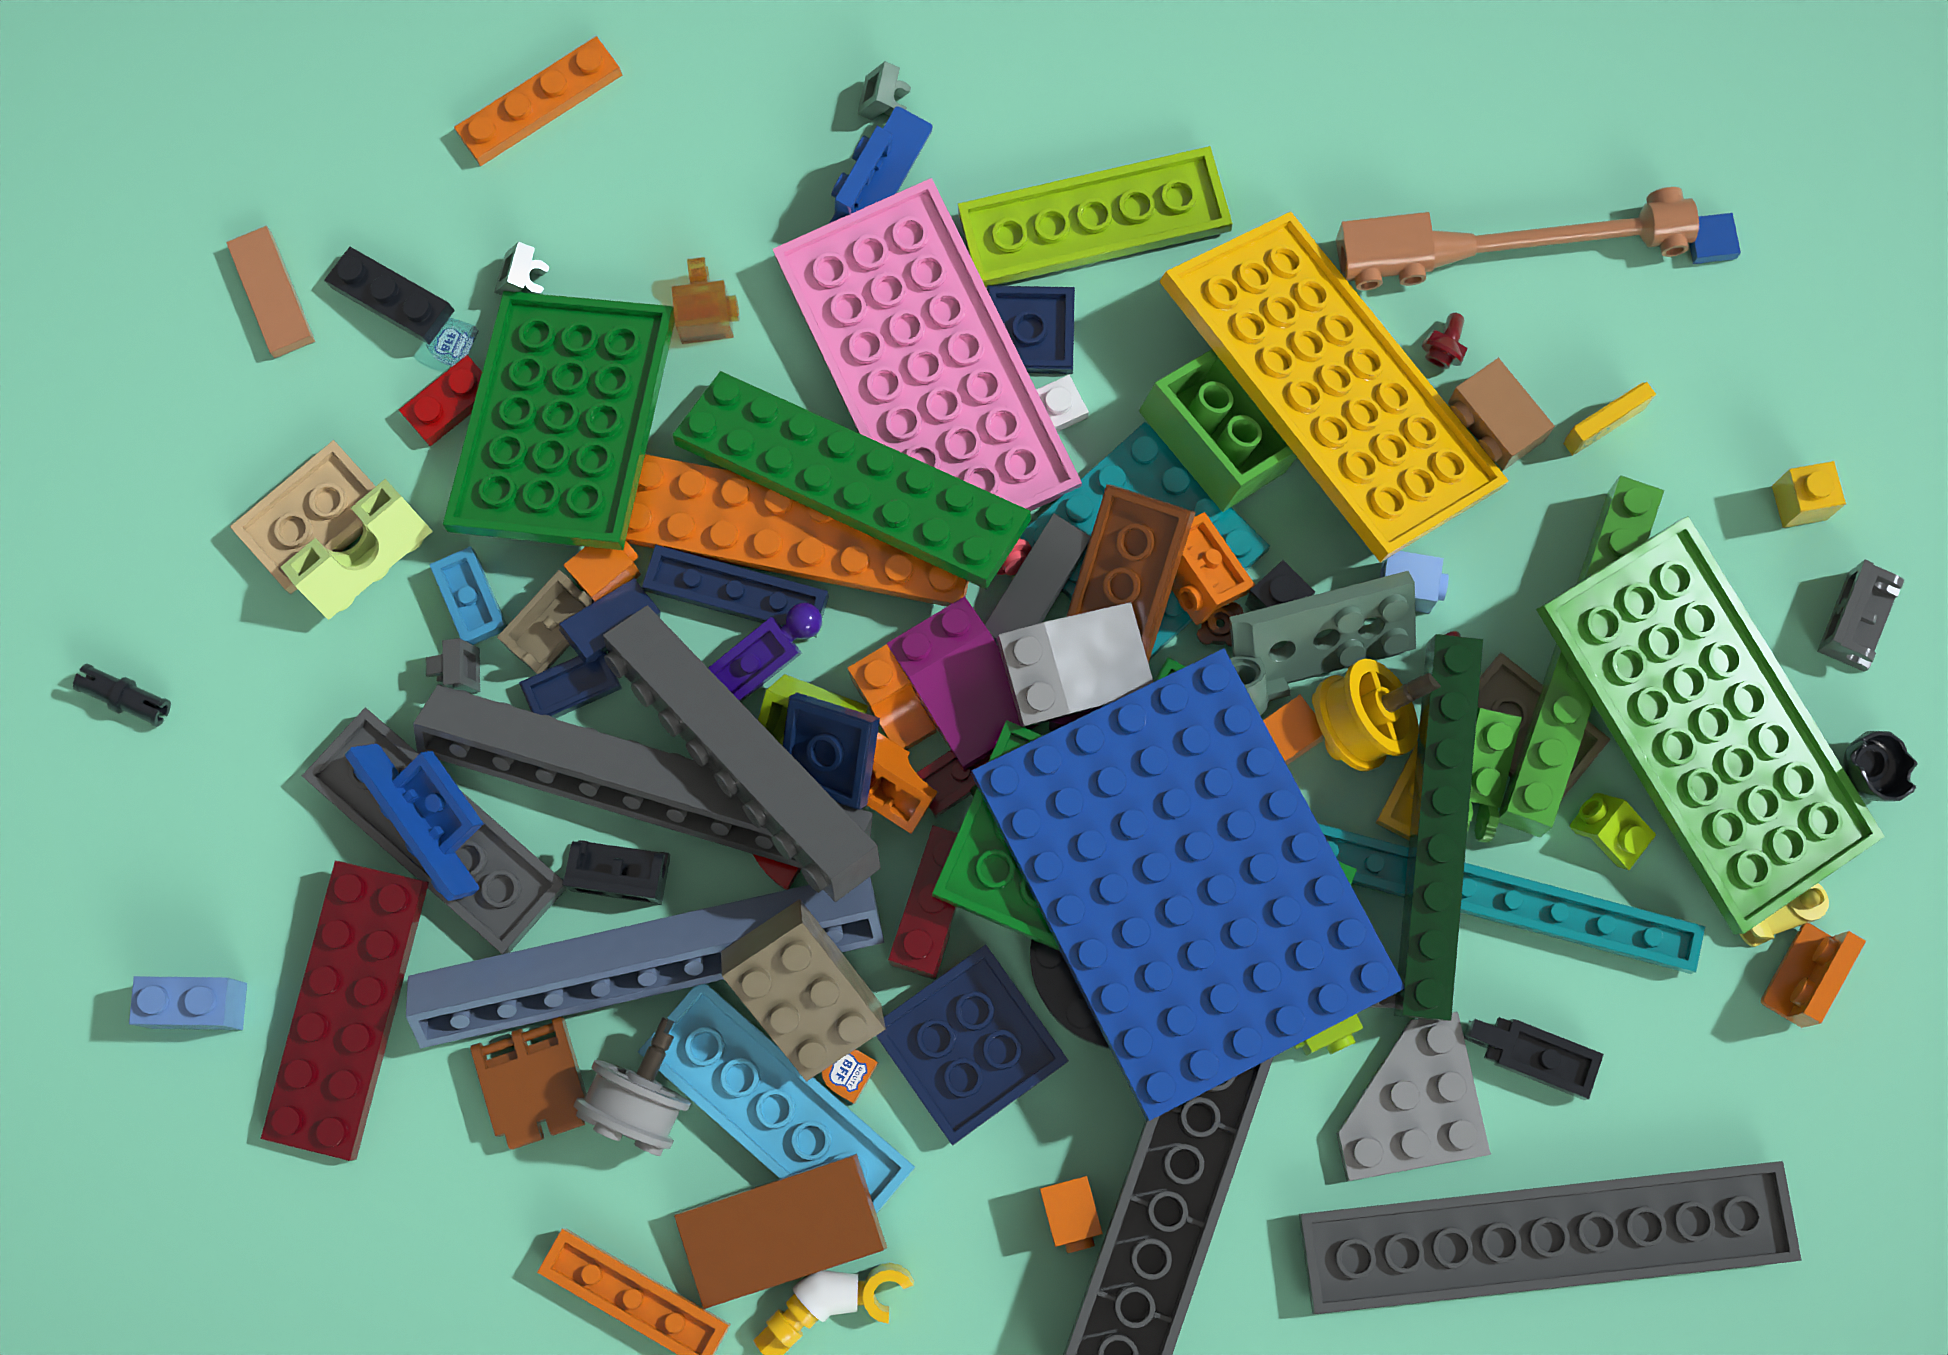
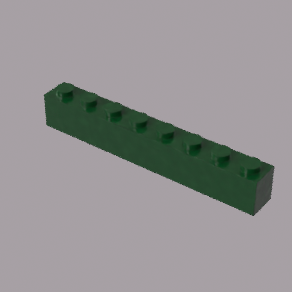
(1439, 829)

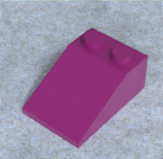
(958, 679)

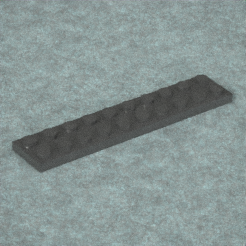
(1548, 1237)

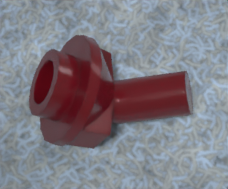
(1444, 347)

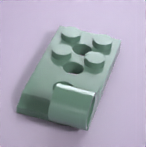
(1299, 621)

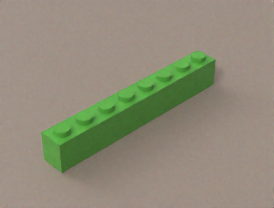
(1563, 704)

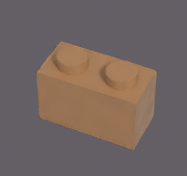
(1500, 414)

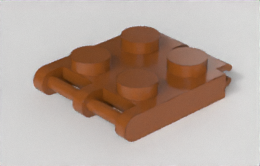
(531, 1084)

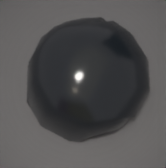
(1880, 766)

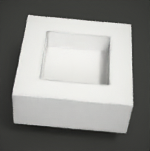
(1063, 403)

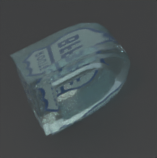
(453, 341)

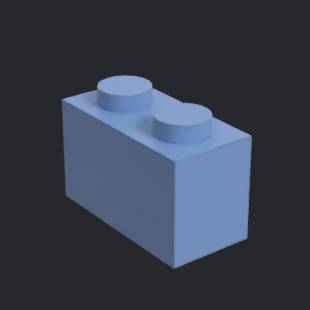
(188, 1003)

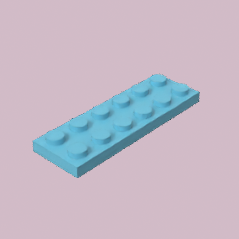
(765, 1100)

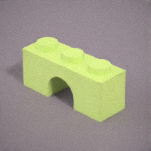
(336, 578)

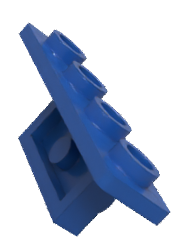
(881, 162)
(425, 811)

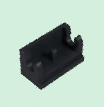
(616, 872)

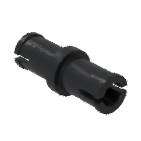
(121, 695)

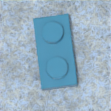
(468, 596)

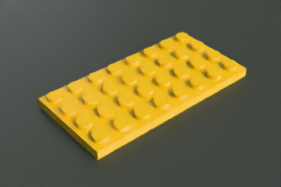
(1334, 384)

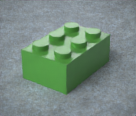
(1216, 430)

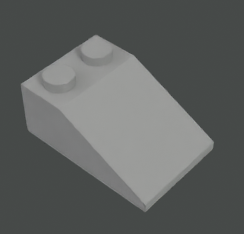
(1074, 663)

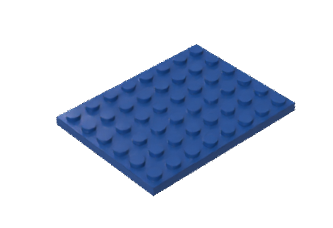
(1186, 883)

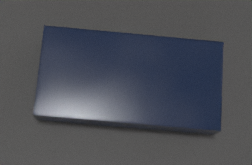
(586, 628)
(569, 686)

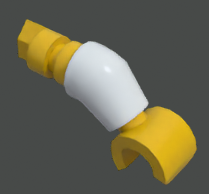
(827, 1295)

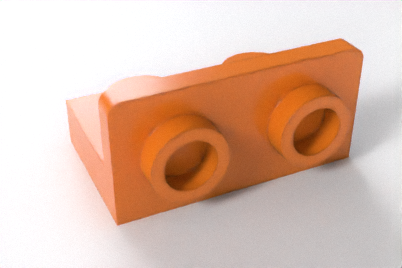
(1208, 572)
(1811, 975)

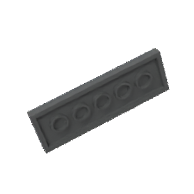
(511, 879)

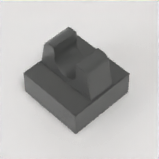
(457, 666)

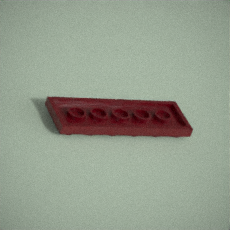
(345, 1011)

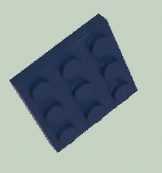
(970, 1044)

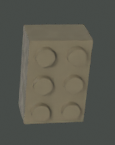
(802, 990)

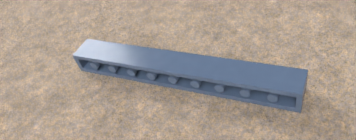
(615, 964)

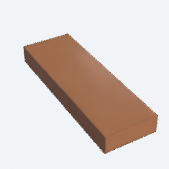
(270, 292)

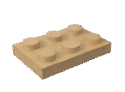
(306, 507)

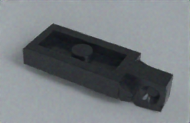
(1537, 1055)

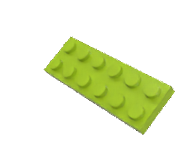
(1095, 217)

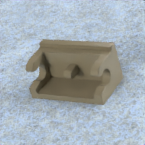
(535, 630)

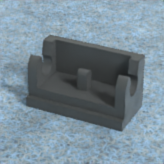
(1860, 615)

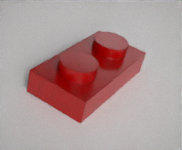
(444, 401)

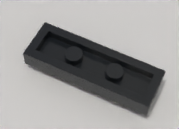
(389, 295)

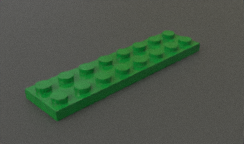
(853, 479)

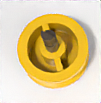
(1369, 713)

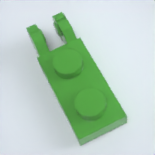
(1492, 760)

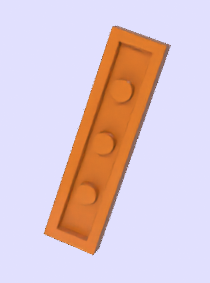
(538, 101)
(632, 1296)

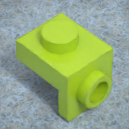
(1613, 828)
(1333, 1038)

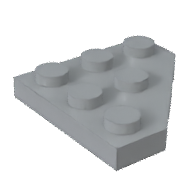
(1416, 1106)

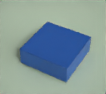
(1715, 240)

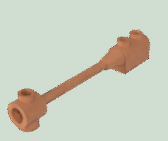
(1411, 248)

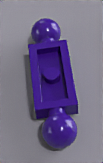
(766, 651)

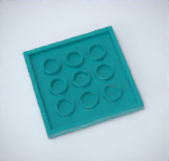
(1151, 469)

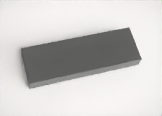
(1040, 577)

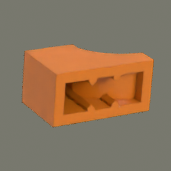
(891, 698)
(896, 787)

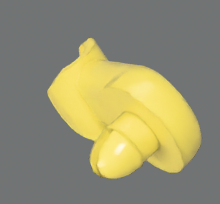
(1801, 910)

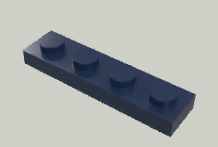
(726, 587)

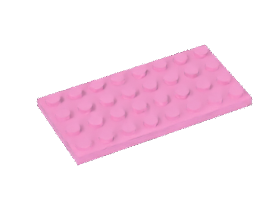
(925, 347)

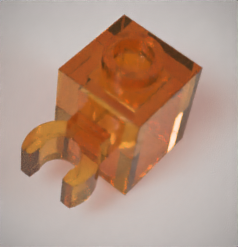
(703, 307)

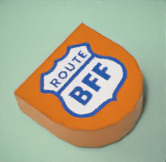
(850, 1075)

